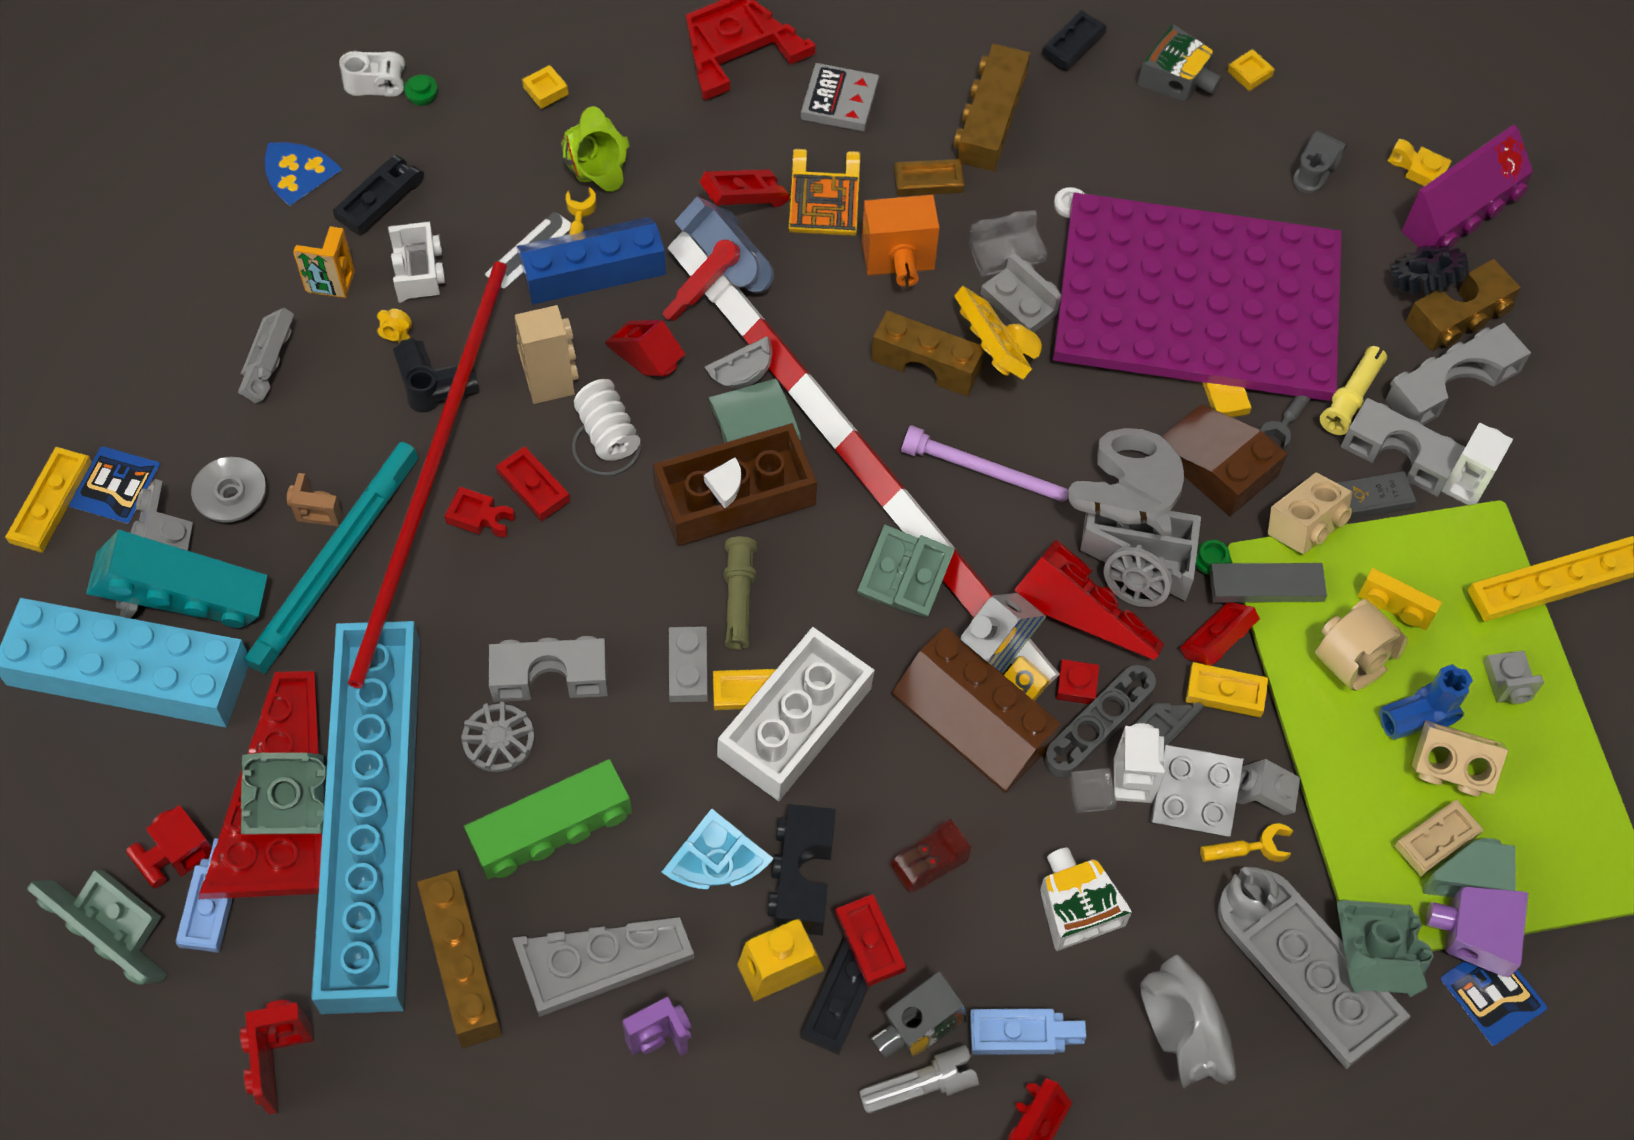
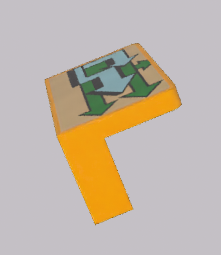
(326, 269)

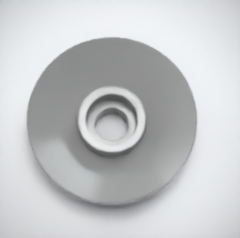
(226, 477)

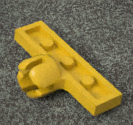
(1000, 341)

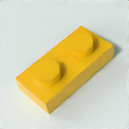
(1399, 599)
(1227, 689)

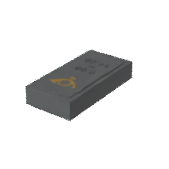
(1380, 494)

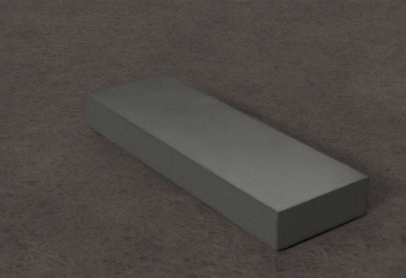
(1267, 582)

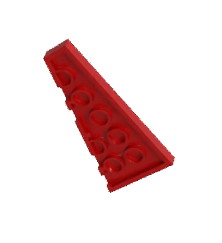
(271, 862)

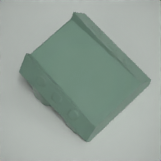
(282, 793)
(1383, 947)

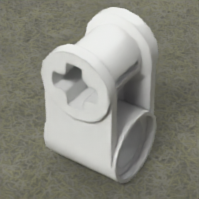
(369, 74)

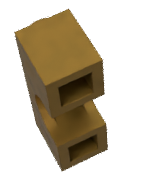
(1443, 321)
(949, 356)

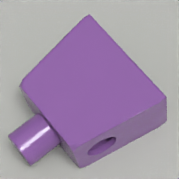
(1483, 927)

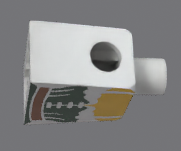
(1080, 901)

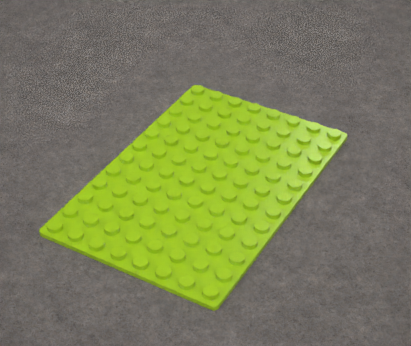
(1360, 784)

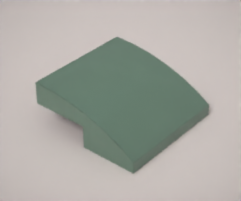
(752, 410)
(905, 571)

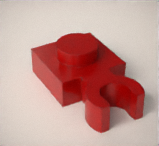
(475, 510)

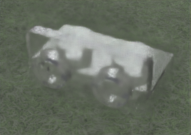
(998, 238)

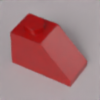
(647, 347)

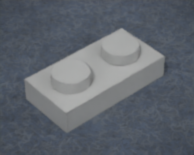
(688, 664)

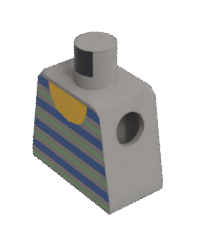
(1000, 631)

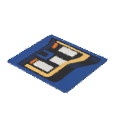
(114, 484)
(1493, 1001)

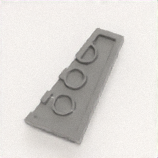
(589, 963)

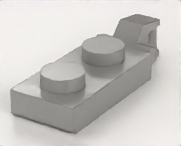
(264, 354)

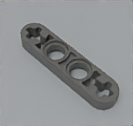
(1098, 719)

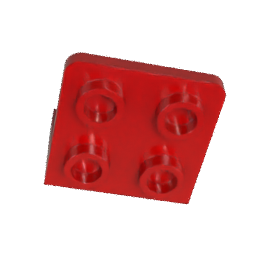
(267, 1029)

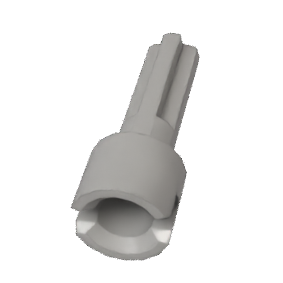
(939, 1076)

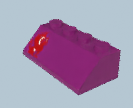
(1470, 192)

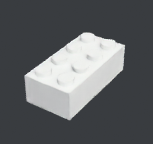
(795, 713)

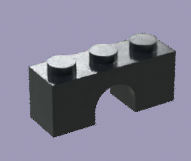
(806, 837)

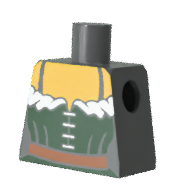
(1179, 66)
(933, 1005)

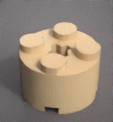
(1360, 645)

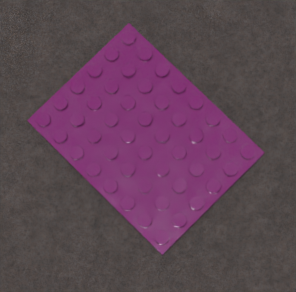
(1200, 296)

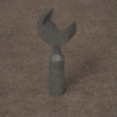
(1280, 429)

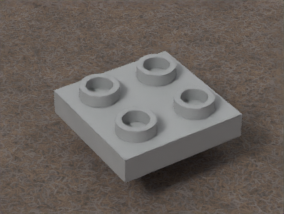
(1198, 790)

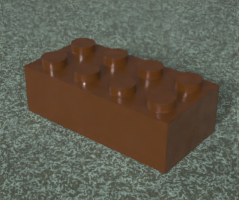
(773, 483)

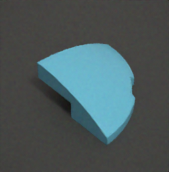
(716, 855)

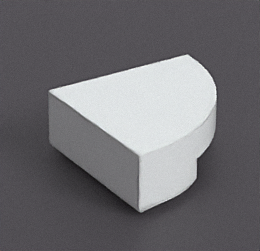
(725, 481)

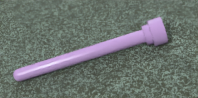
(919, 443)

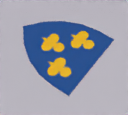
(297, 169)

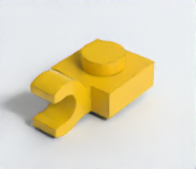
(1422, 166)

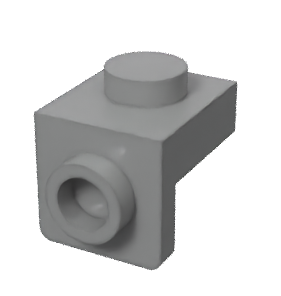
(1269, 786)

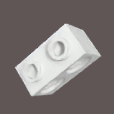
(1477, 464)

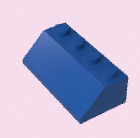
(592, 260)

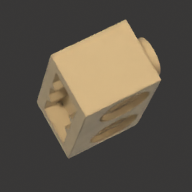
(1310, 513)
(1462, 749)

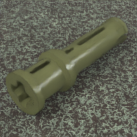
(739, 577)

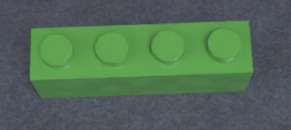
(548, 820)

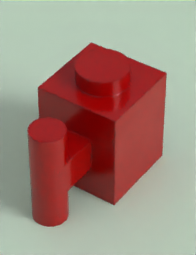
(176, 842)

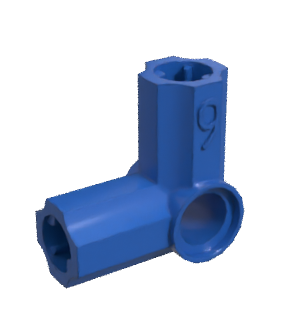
(1435, 703)

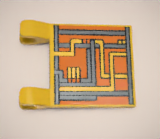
(824, 200)

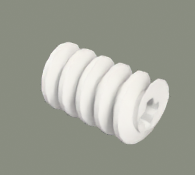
(606, 420)

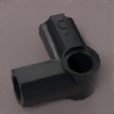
(422, 383)

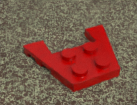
(734, 29)

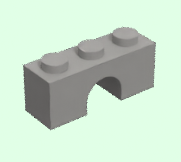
(1429, 452)
(517, 665)

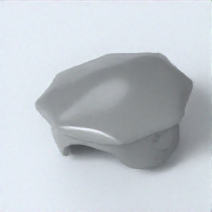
(1188, 1022)

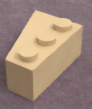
(546, 353)

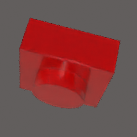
(1077, 682)

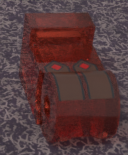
(932, 857)

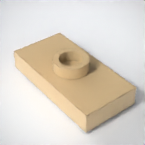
(1438, 838)

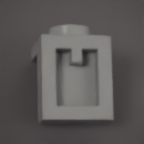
(1512, 677)

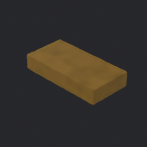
(929, 177)

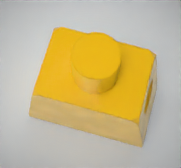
(780, 960)

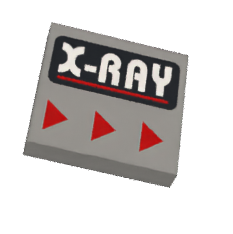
(840, 97)

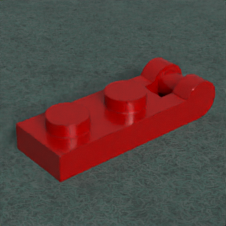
(744, 187)

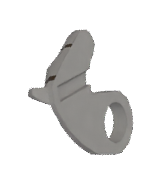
(1145, 485)

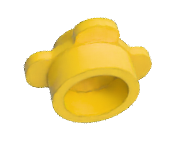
(394, 325)

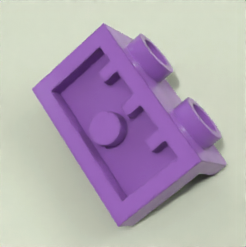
(651, 1025)

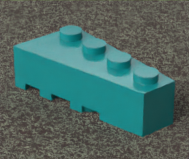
(175, 580)

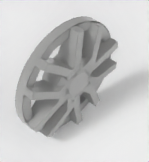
(1138, 576)
(497, 737)

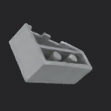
(1179, 549)

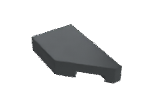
(1171, 719)

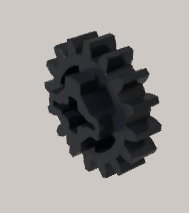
(1430, 269)

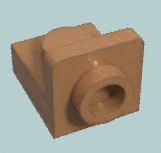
(313, 507)

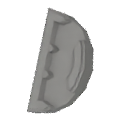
(743, 366)

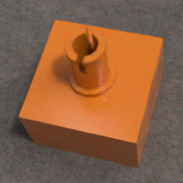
(900, 236)

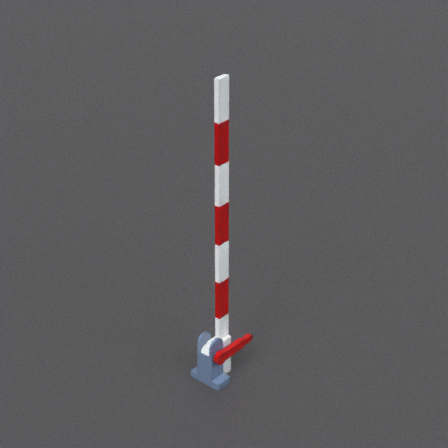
(721, 262)

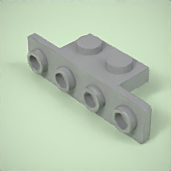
(156, 527)

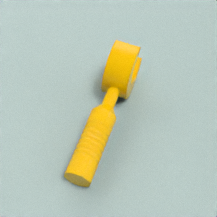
(580, 210)
(1242, 848)

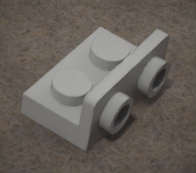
(1022, 294)

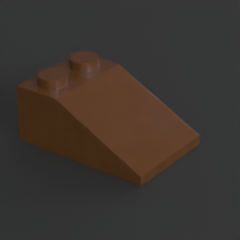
(1225, 457)

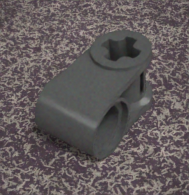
(1318, 162)

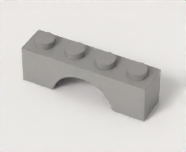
(1489, 357)

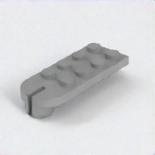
(1305, 964)

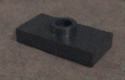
(1074, 40)

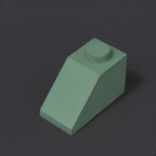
(1478, 865)

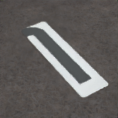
(551, 227)

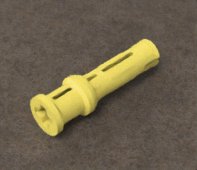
(1349, 399)

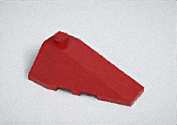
(1062, 590)

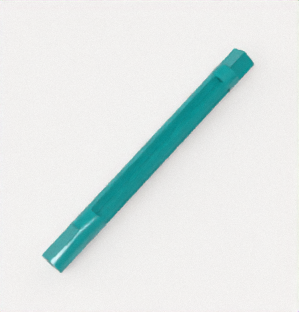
(331, 558)

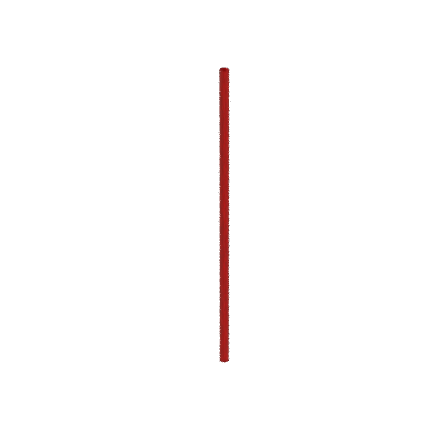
(426, 479)

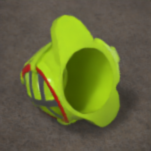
(595, 150)

